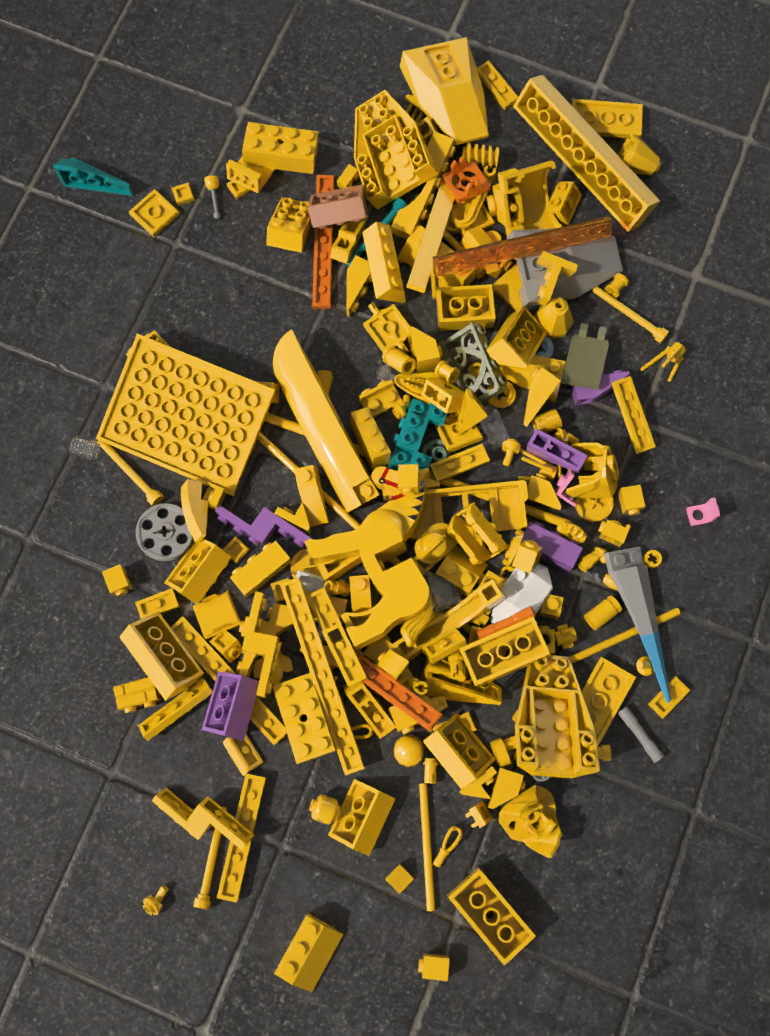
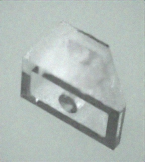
(493, 428)
(442, 591)

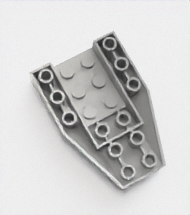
(595, 260)

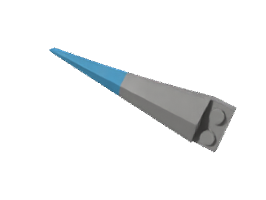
(634, 586)

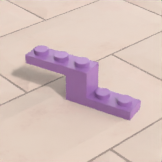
(262, 527)

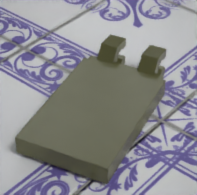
(586, 359)

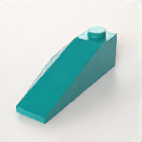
(81, 175)

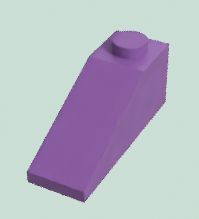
(555, 451)

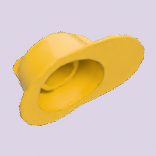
(434, 544)

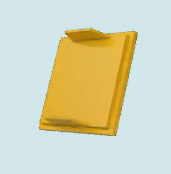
(216, 614)

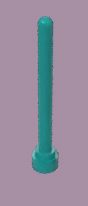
(397, 205)

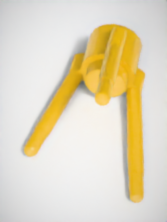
(674, 353)
(546, 469)

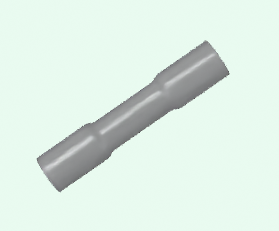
(648, 745)

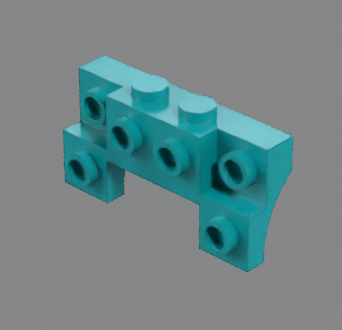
(412, 433)

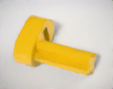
(500, 749)

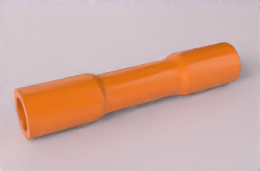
(507, 622)

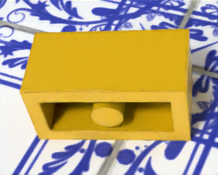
(348, 177)

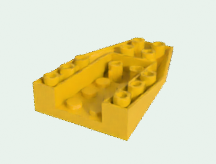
(448, 88)
(389, 150)

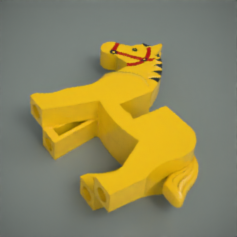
(377, 540)

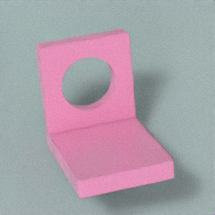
(562, 484)
(709, 509)

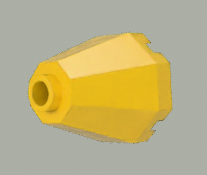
(639, 156)
(555, 318)

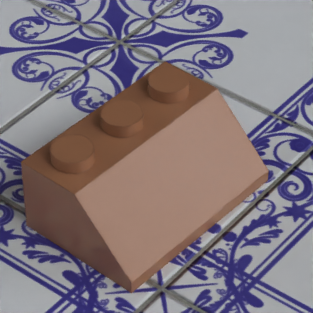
(337, 206)

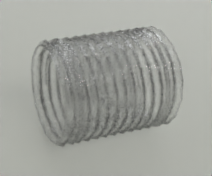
(84, 448)

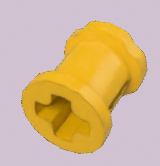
(617, 285)
(448, 372)

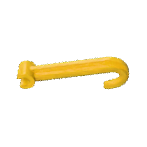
(475, 205)

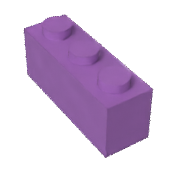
(554, 547)

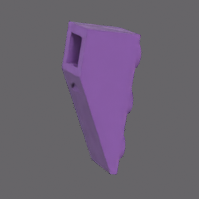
(588, 396)

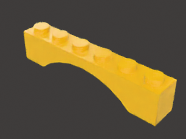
(409, 217)
(470, 608)

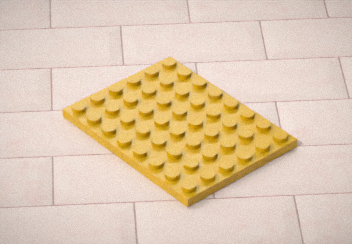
(185, 414)

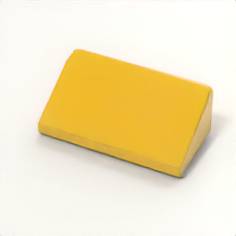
(243, 754)

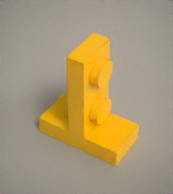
(555, 266)

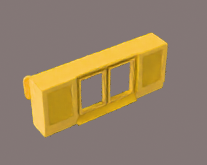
(505, 499)

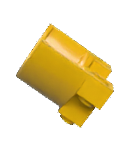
(523, 198)

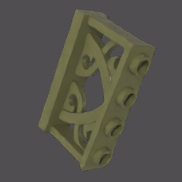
(452, 354)

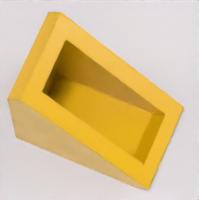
(471, 411)

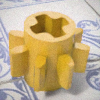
(565, 636)

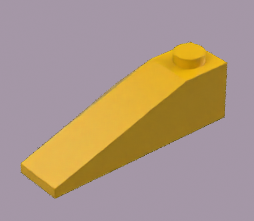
(460, 691)

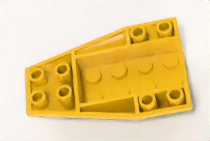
(554, 723)

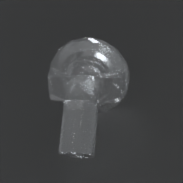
(384, 373)

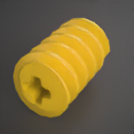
(481, 155)

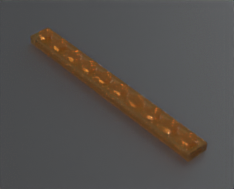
(522, 246)

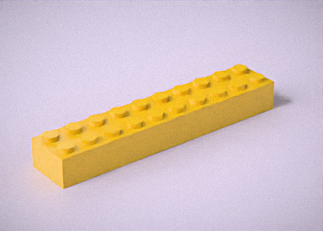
(585, 153)

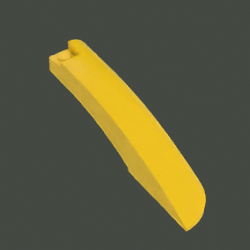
(321, 424)

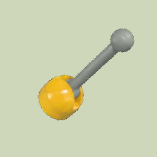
(212, 184)

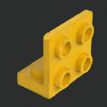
(248, 175)

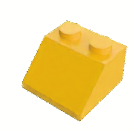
(424, 350)
(460, 571)

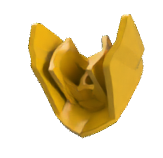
(605, 481)
(533, 820)

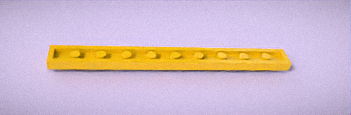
(322, 676)

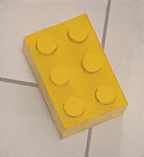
(465, 305)

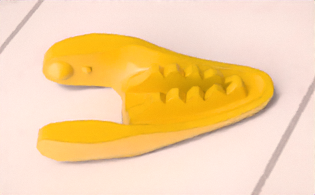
(414, 383)

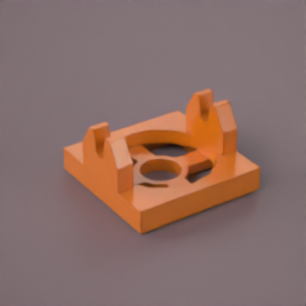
(457, 169)

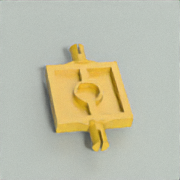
(387, 328)

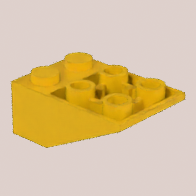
(289, 225)

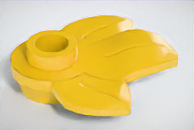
(283, 665)

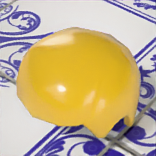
(408, 750)

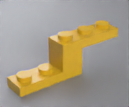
(336, 637)
(261, 644)
(205, 815)

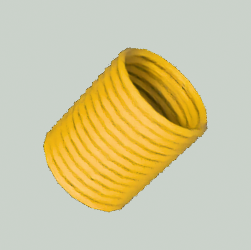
(547, 421)

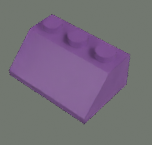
(231, 705)

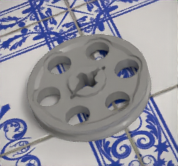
(158, 527)

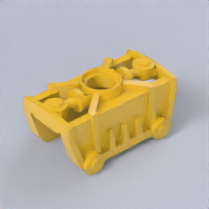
(475, 533)

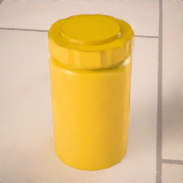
(399, 360)
(603, 612)

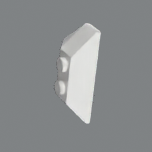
(523, 591)

